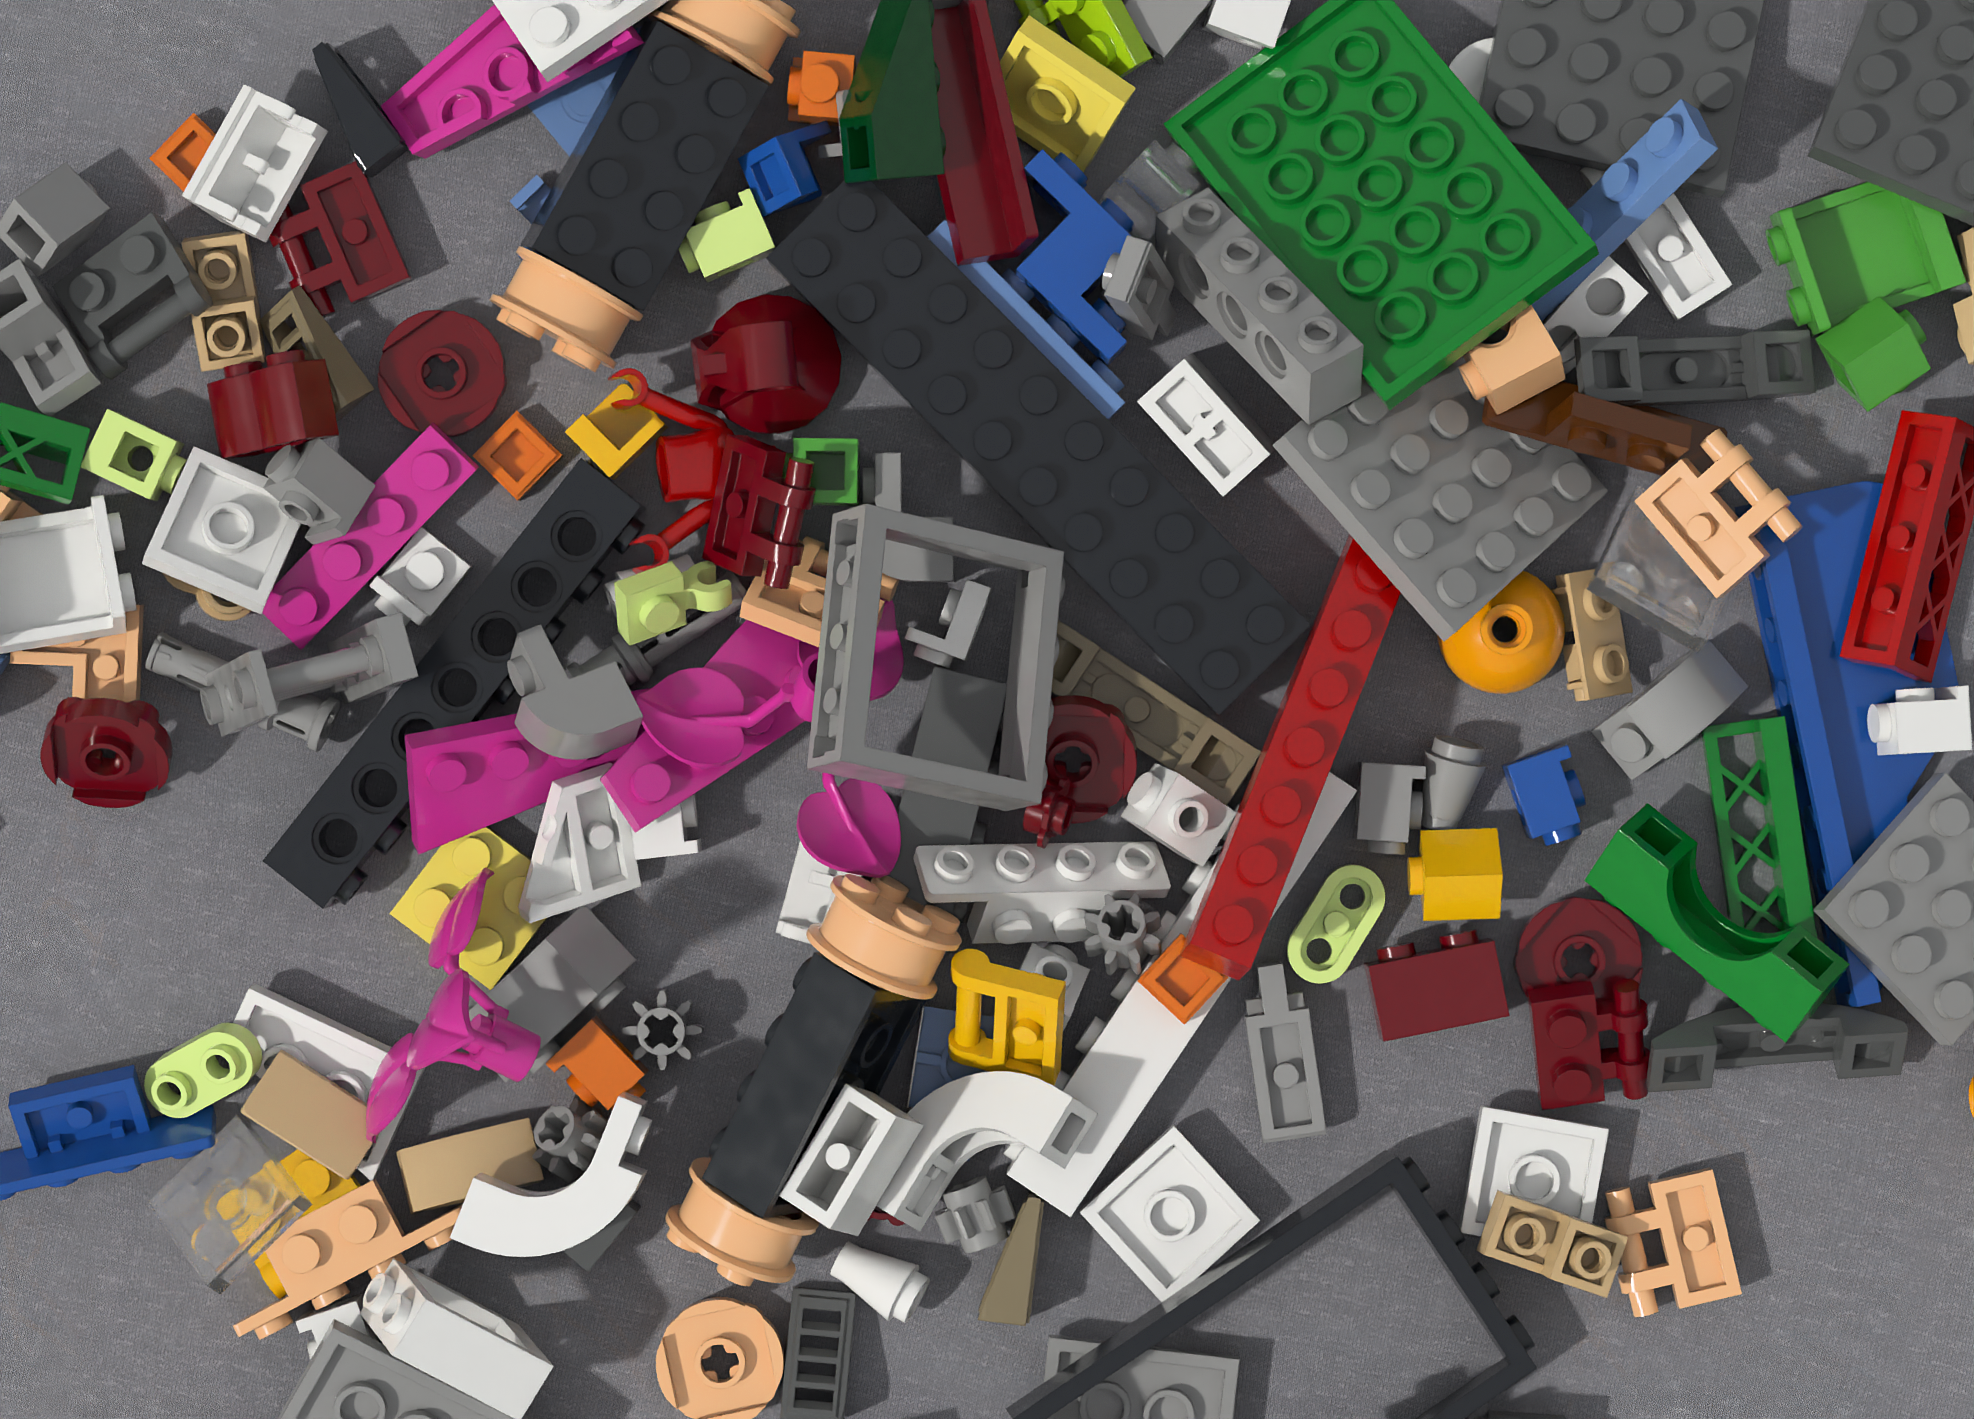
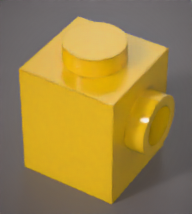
(1457, 874)

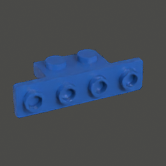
(93, 1128)

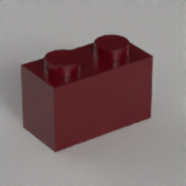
(1436, 986)

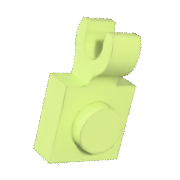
(660, 596)

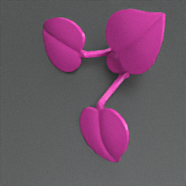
(700, 723)
(447, 1026)

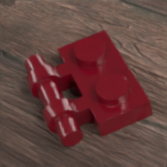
(354, 234)
(745, 507)
(1568, 1044)

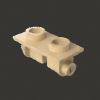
(1598, 659)

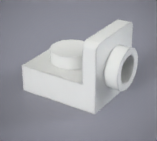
(420, 579)
(963, 617)

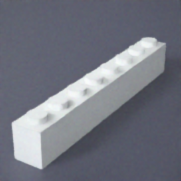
(1142, 1038)

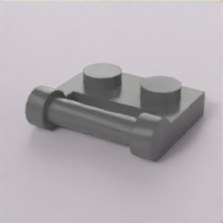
(123, 280)

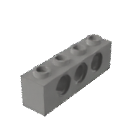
(1260, 306)

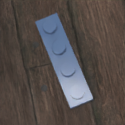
(1635, 189)
(1050, 337)

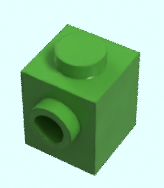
(1875, 352)
(835, 468)

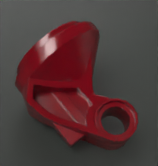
(768, 364)

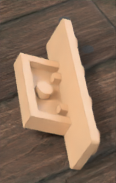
(336, 1245)

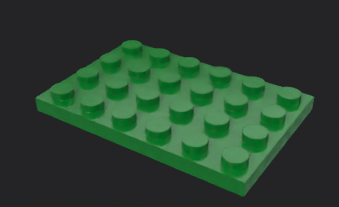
(1382, 189)

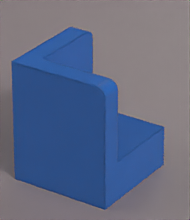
(781, 171)

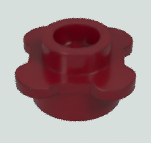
(1052, 815)

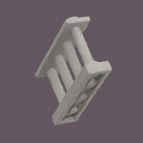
(357, 667)

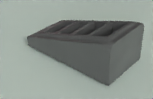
(820, 1300)

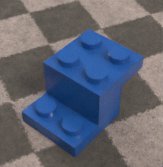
(1076, 254)

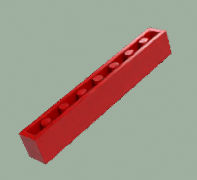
(1292, 766)

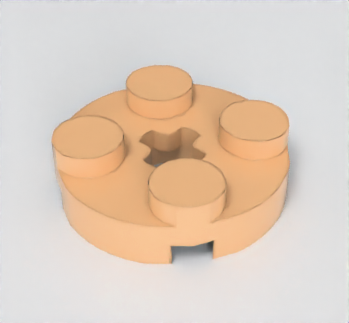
(741, 1331)

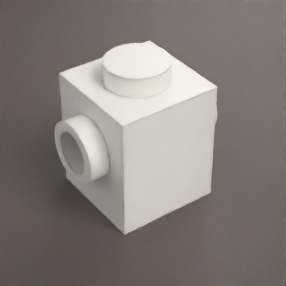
(1177, 813)

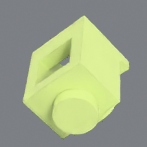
(726, 238)
(113, 450)

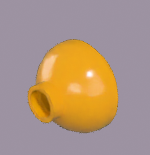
(1512, 665)

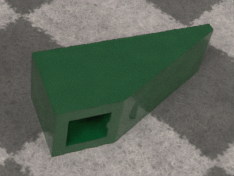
(892, 104)

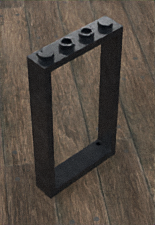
(1274, 1244)

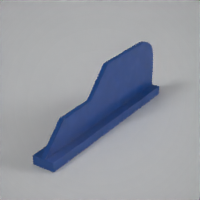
(1802, 616)

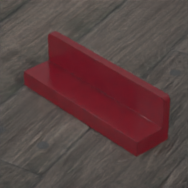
(983, 166)

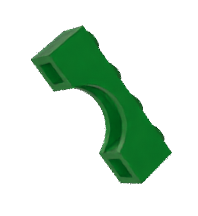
(1655, 882)

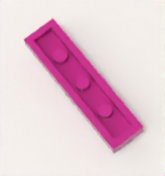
(392, 514)

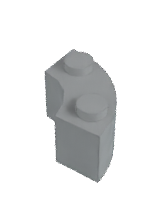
(561, 978)

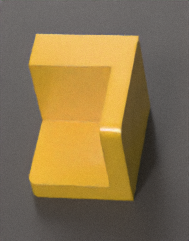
(616, 436)

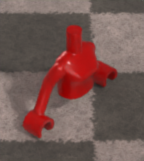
(685, 462)

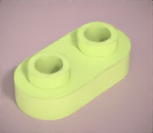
(1338, 925)
(198, 1072)

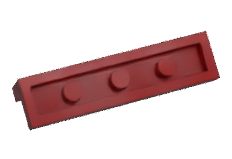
(1909, 543)

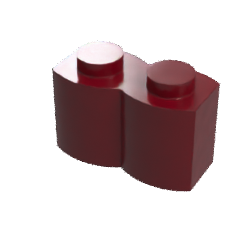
(272, 406)

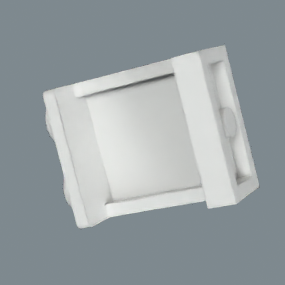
(62, 578)

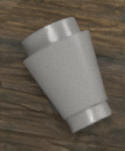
(1450, 781)

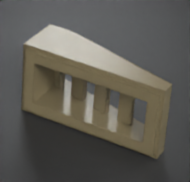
(346, 379)
(1012, 1281)

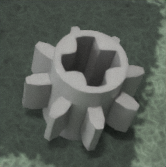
(1132, 947)
(645, 1027)
(568, 1138)
(975, 1214)

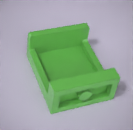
(1860, 248)

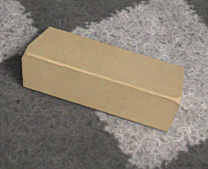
(311, 1114)

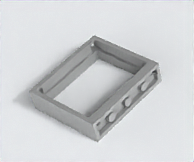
(849, 649)

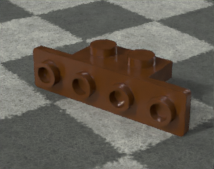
(1618, 433)

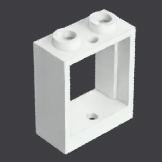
(455, 1339)

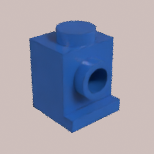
(1546, 795)

